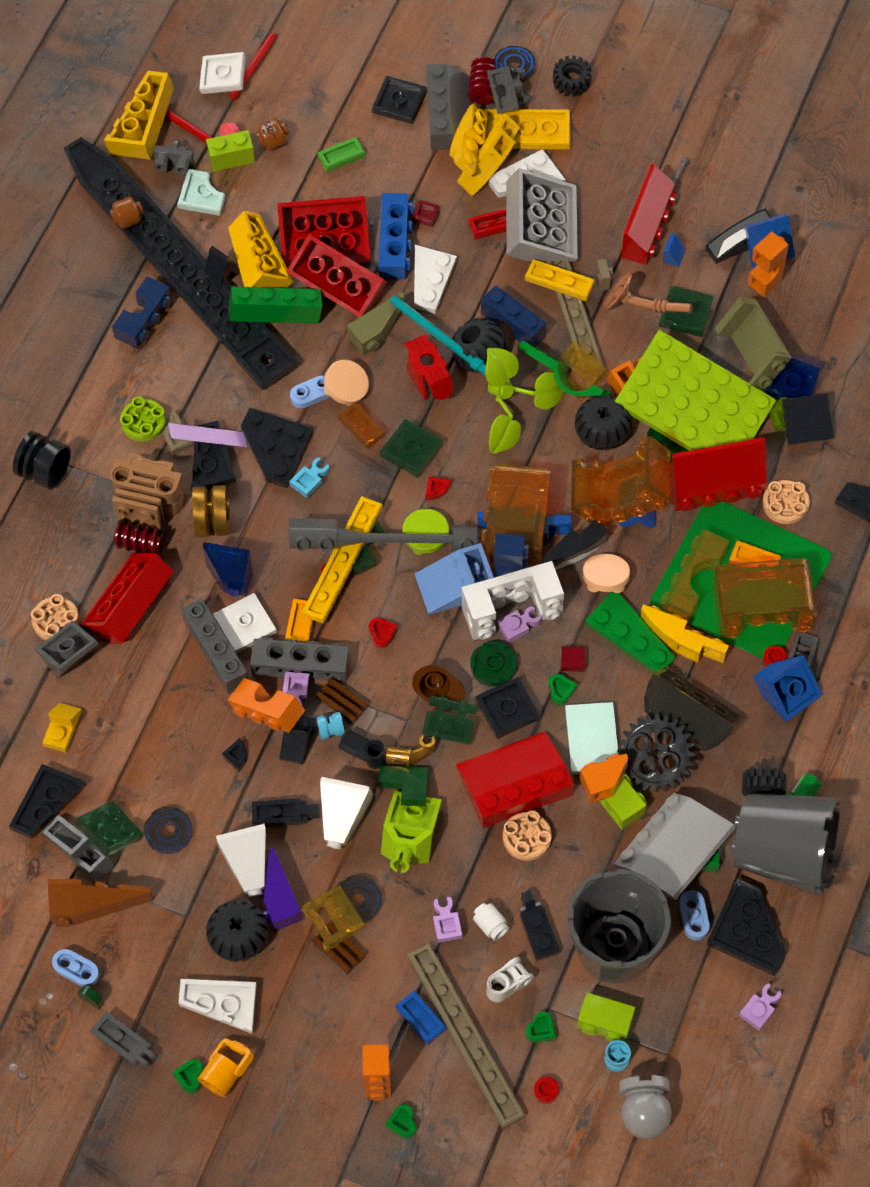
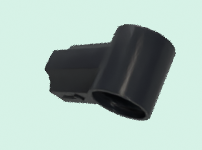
(362, 748)

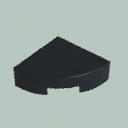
(236, 754)

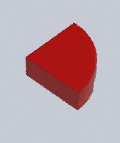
(437, 488)

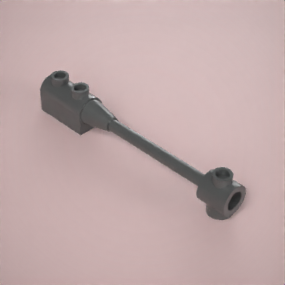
(325, 535)

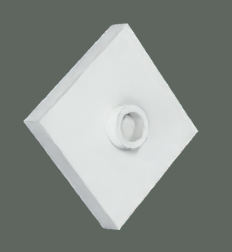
(222, 73)
(244, 622)

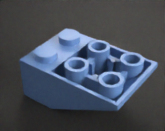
(443, 580)

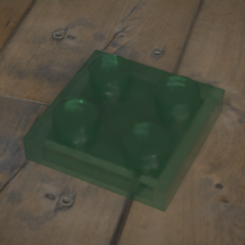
(688, 323)
(411, 448)
(109, 828)

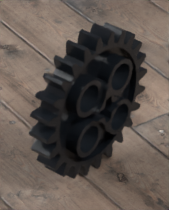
(678, 747)

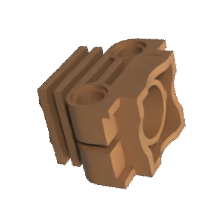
(146, 491)

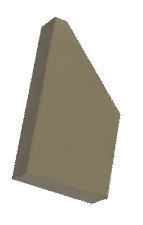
(175, 445)

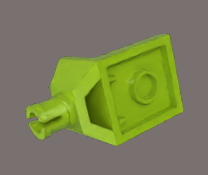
(409, 832)

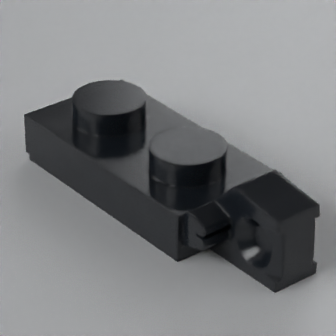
(283, 812)
(537, 928)

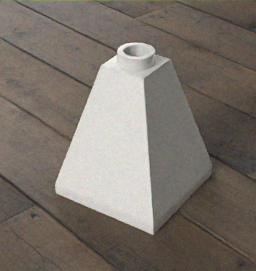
(342, 809)
(246, 855)

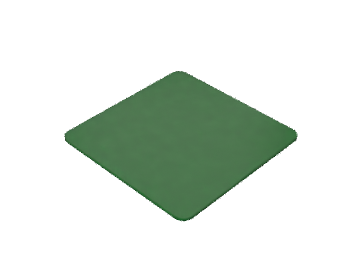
(741, 526)

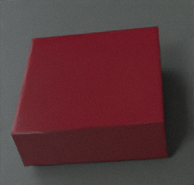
(425, 213)
(573, 658)

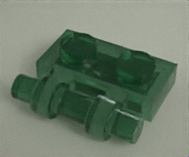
(446, 726)

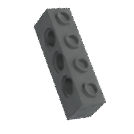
(214, 645)
(266, 647)

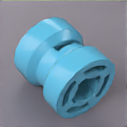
(330, 726)
(618, 1050)

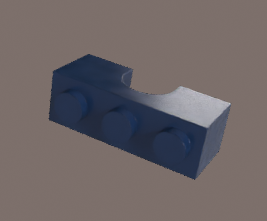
(500, 307)
(135, 327)
(509, 554)

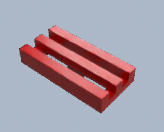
(488, 229)

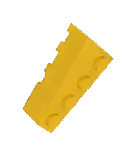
(143, 117)
(257, 254)

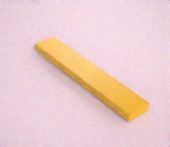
(341, 563)

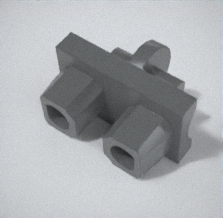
(174, 156)

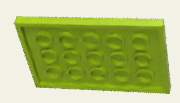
(692, 397)

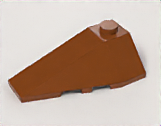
(80, 903)

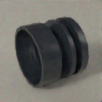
(41, 460)

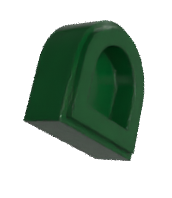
(91, 996)

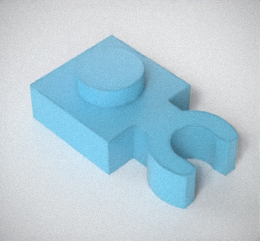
(308, 480)

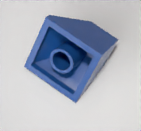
(788, 686)

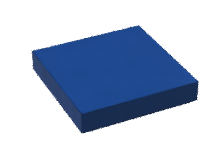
(758, 231)

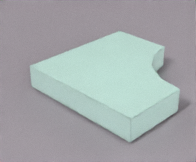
(200, 195)

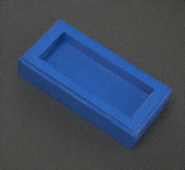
(420, 1017)

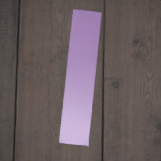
(207, 435)

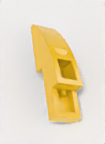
(468, 138)
(491, 154)
(673, 634)

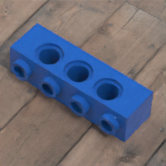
(393, 206)

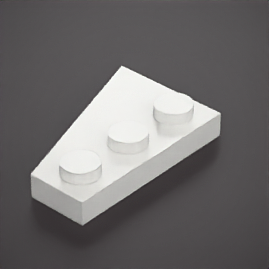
(431, 277)
(221, 1000)

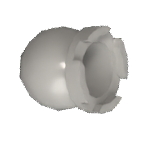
(646, 1109)

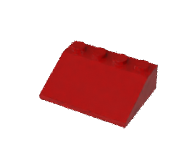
(333, 221)
(718, 474)
(515, 779)

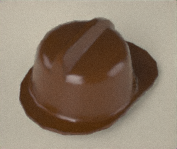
(437, 682)

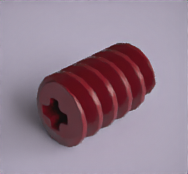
(479, 86)
(138, 539)

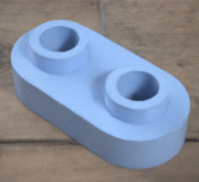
(312, 391)
(694, 916)
(76, 969)

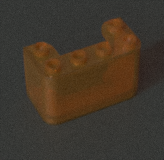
(624, 486)
(517, 507)
(764, 594)

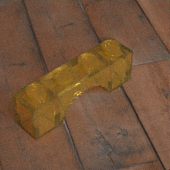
(706, 554)

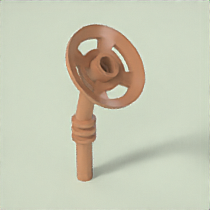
(621, 294)

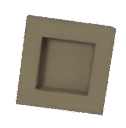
(604, 274)

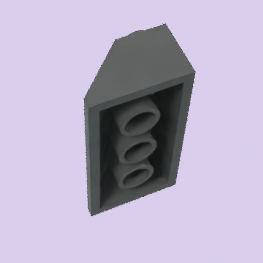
(446, 103)

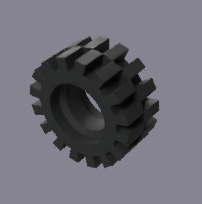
(572, 66)
(764, 781)

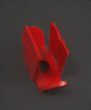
(435, 374)

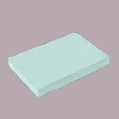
(590, 733)

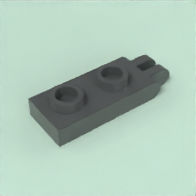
(122, 1040)

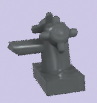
(507, 88)

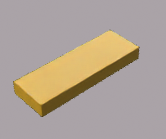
(559, 280)

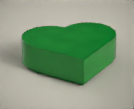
(561, 689)
(541, 1028)
(188, 1075)
(402, 1122)

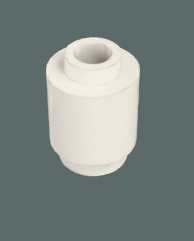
(490, 921)

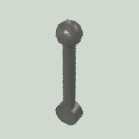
(685, 161)

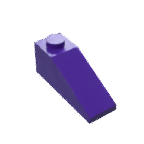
(279, 899)

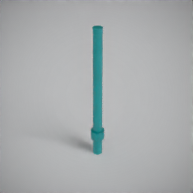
(476, 363)

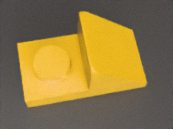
(62, 726)

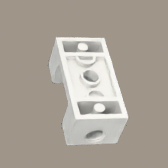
(483, 597)

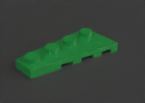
(627, 631)

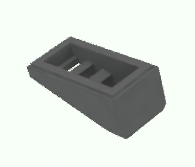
(806, 639)

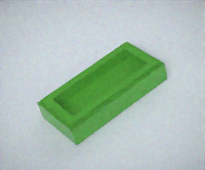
(341, 154)

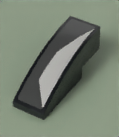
(733, 240)
(577, 546)

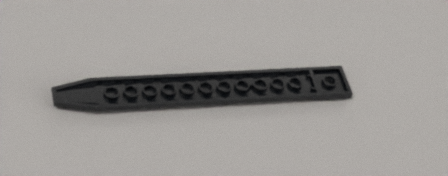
(180, 265)

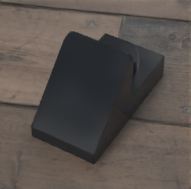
(219, 265)
(297, 741)

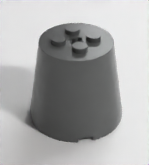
(787, 839)
(620, 909)

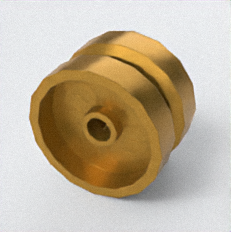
(214, 510)

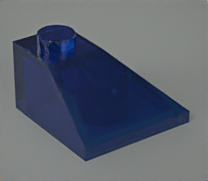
(797, 378)
(229, 567)

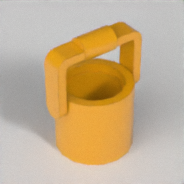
(222, 1072)

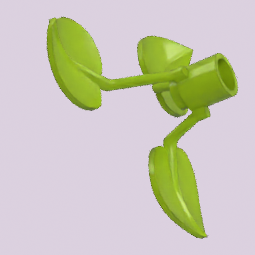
(499, 368)

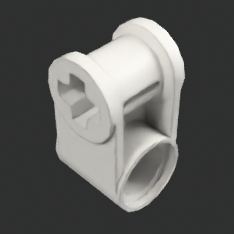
(511, 977)

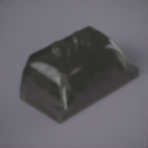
(702, 713)

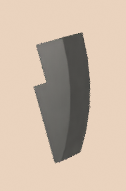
(77, 848)

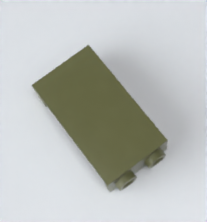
(755, 340)

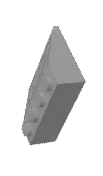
(541, 217)
(675, 844)

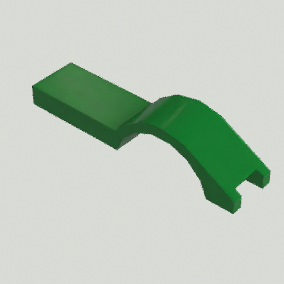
(560, 372)

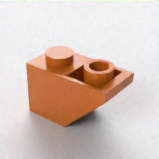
(603, 778)

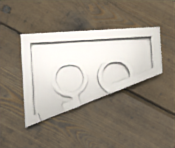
(536, 163)

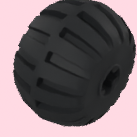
(476, 338)
(602, 423)
(233, 943)

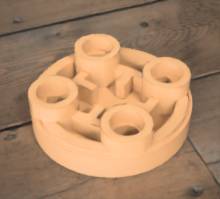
(346, 382)
(786, 501)
(606, 573)
(53, 615)
(527, 836)

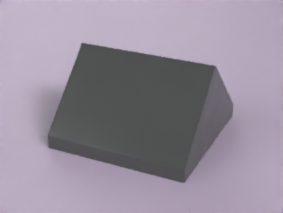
(66, 648)

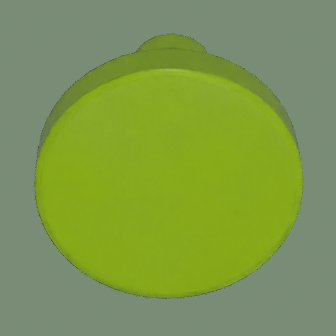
(143, 419)
(425, 522)

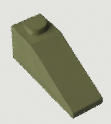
(372, 328)

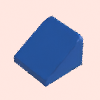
(673, 251)

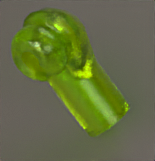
(776, 415)

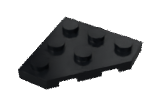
(275, 444)
(748, 930)

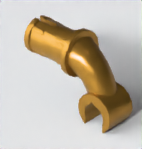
(411, 756)

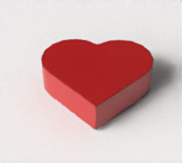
(382, 632)

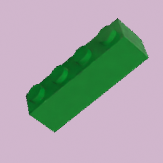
(275, 305)

